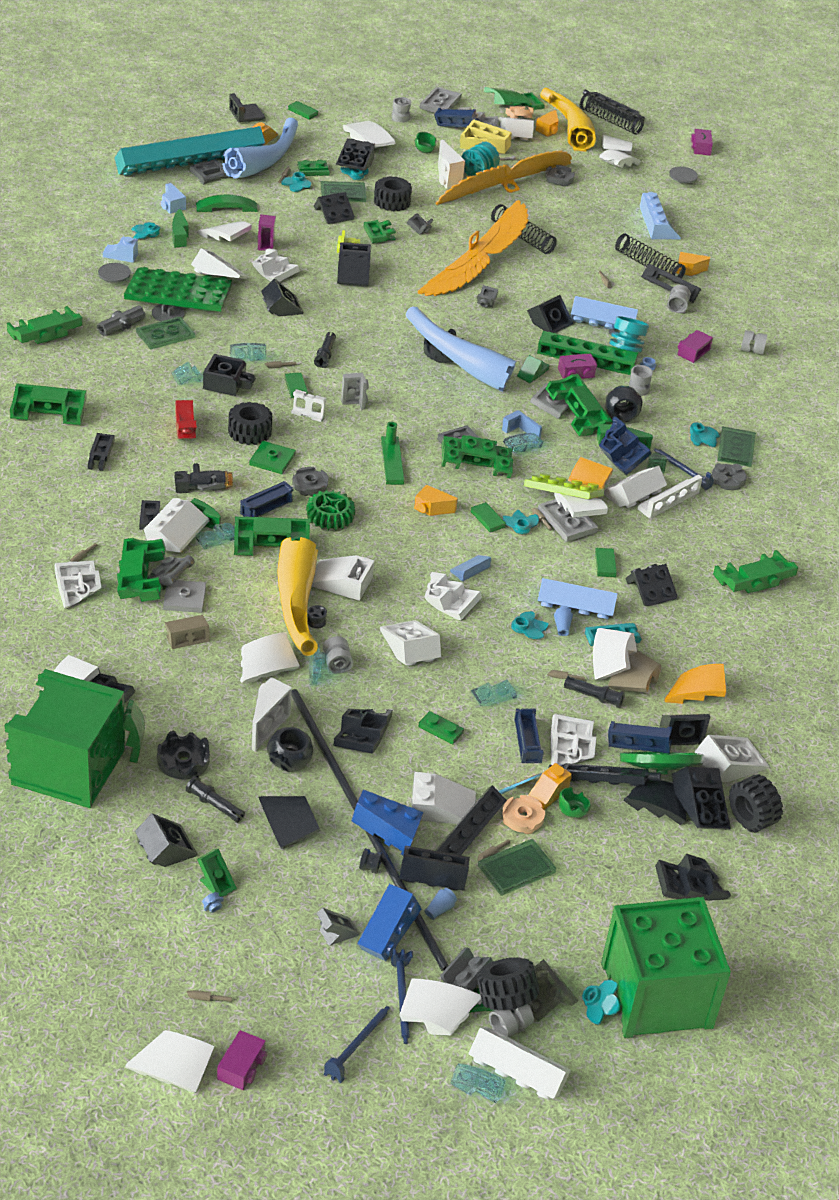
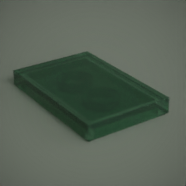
(355, 190)
(165, 332)
(736, 446)
(516, 867)

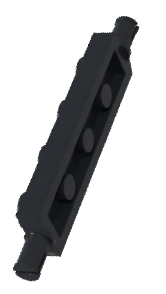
(624, 107)
(610, 774)

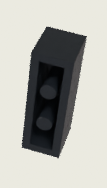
(434, 868)

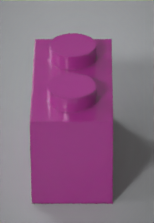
(701, 142)
(266, 232)
(694, 346)
(581, 364)
(241, 1060)

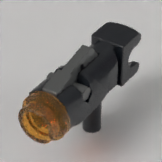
(202, 480)

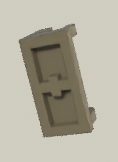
(187, 631)

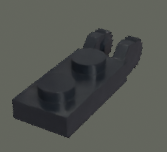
(101, 450)

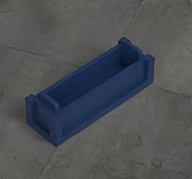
(455, 117)
(266, 500)
(528, 736)
(639, 737)

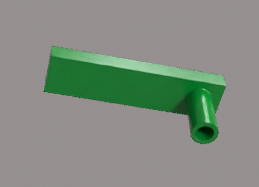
(392, 456)

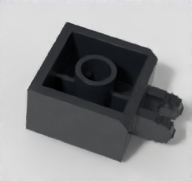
(227, 375)

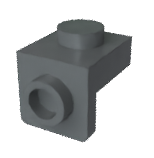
(419, 225)
(487, 296)

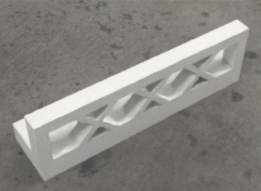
(671, 497)

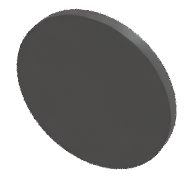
(683, 174)
(114, 272)
(164, 312)

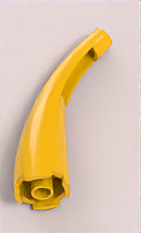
(580, 127)
(295, 580)

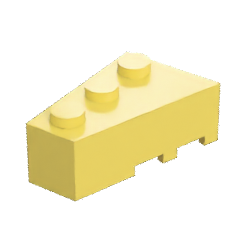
(482, 132)

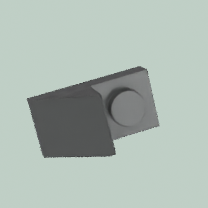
(335, 926)

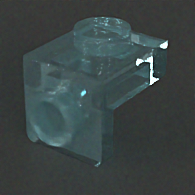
(185, 373)

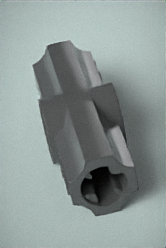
(121, 320)

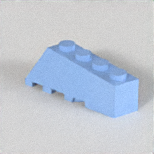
(655, 218)
(599, 312)
(577, 597)

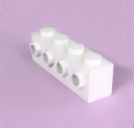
(519, 1062)

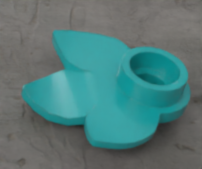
(355, 174)
(296, 182)
(148, 229)
(703, 434)
(521, 523)
(529, 626)
(601, 1001)

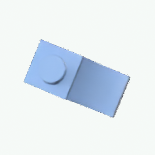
(173, 199)
(125, 250)

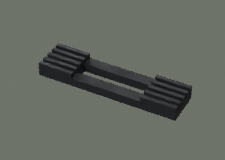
(652, 275)

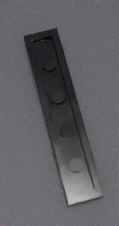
(473, 822)

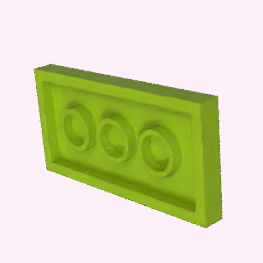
(561, 486)

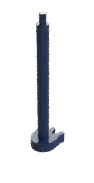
(707, 482)
(400, 961)
(335, 1066)

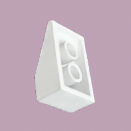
(519, 127)
(449, 166)
(210, 263)
(412, 642)
(271, 710)
(732, 755)
(440, 798)

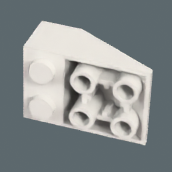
(344, 575)

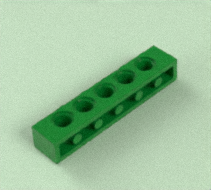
(605, 356)

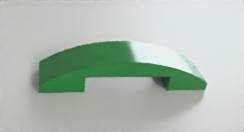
(226, 201)

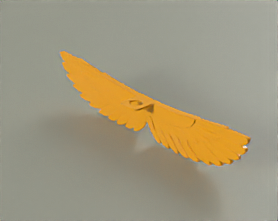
(505, 175)
(470, 264)

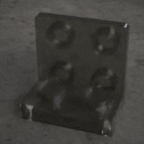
(552, 991)

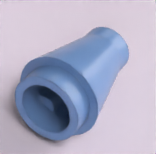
(563, 619)
(442, 902)

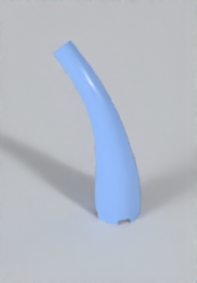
(249, 161)
(478, 361)

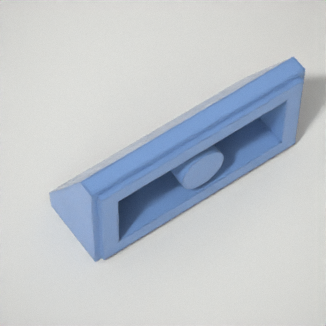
(471, 567)

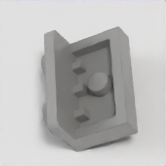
(354, 389)

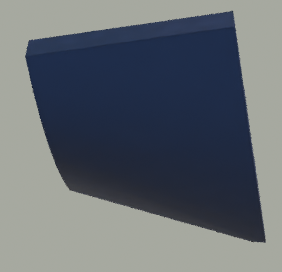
(623, 447)

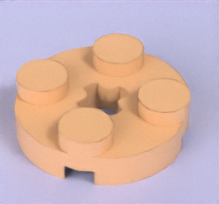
(516, 111)
(521, 823)

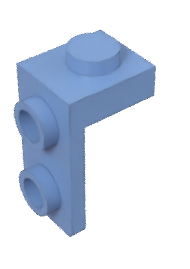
(520, 420)

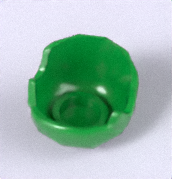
(425, 142)
(573, 804)

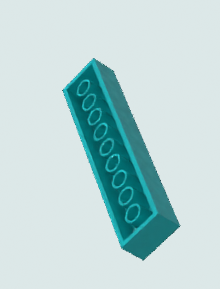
(185, 150)

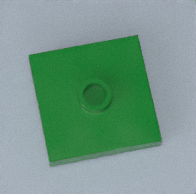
(272, 457)

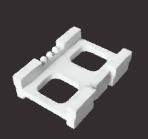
(308, 411)

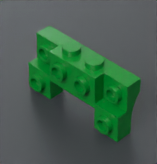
(46, 327)
(48, 400)
(582, 403)
(477, 452)
(267, 532)
(134, 569)
(756, 575)

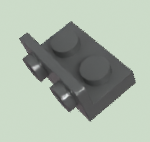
(464, 969)

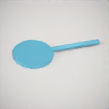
(518, 783)

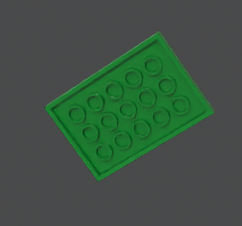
(178, 289)

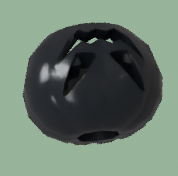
(626, 410)
(290, 749)

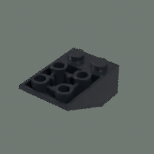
(356, 154)
(354, 264)
(702, 796)

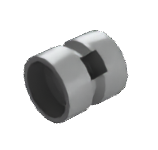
(401, 109)
(679, 299)
(760, 341)
(640, 379)
(337, 655)
(510, 1021)

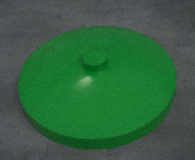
(661, 761)

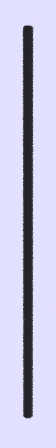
(424, 930)

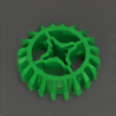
(330, 510)

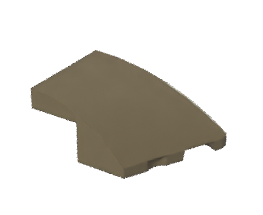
(639, 676)

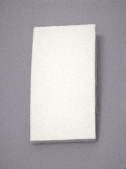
(369, 132)

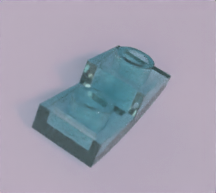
(252, 351)
(521, 441)
(221, 534)
(315, 667)
(490, 695)
(473, 1079)

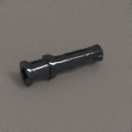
(324, 353)
(603, 693)
(208, 794)

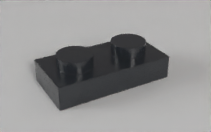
(149, 511)

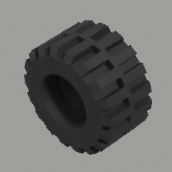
(392, 193)
(250, 423)
(755, 803)
(508, 983)

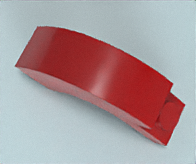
(185, 420)

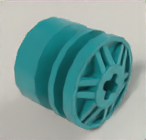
(480, 158)
(630, 330)

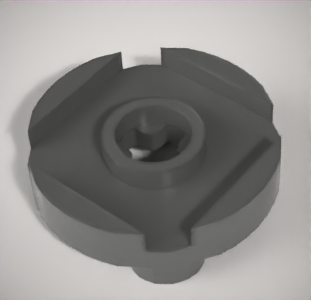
(560, 175)
(722, 471)
(318, 481)

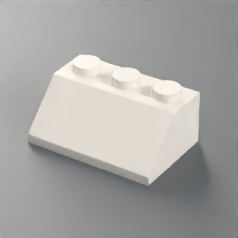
(636, 487)
(176, 524)

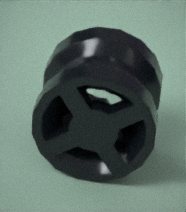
(317, 616)
(370, 861)

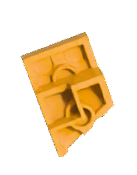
(590, 472)
(697, 683)

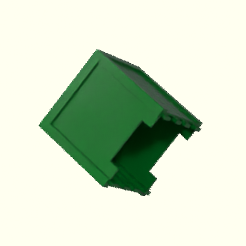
(67, 739)
(665, 966)

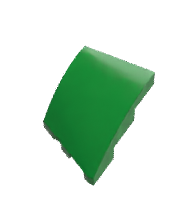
(508, 97)
(135, 724)

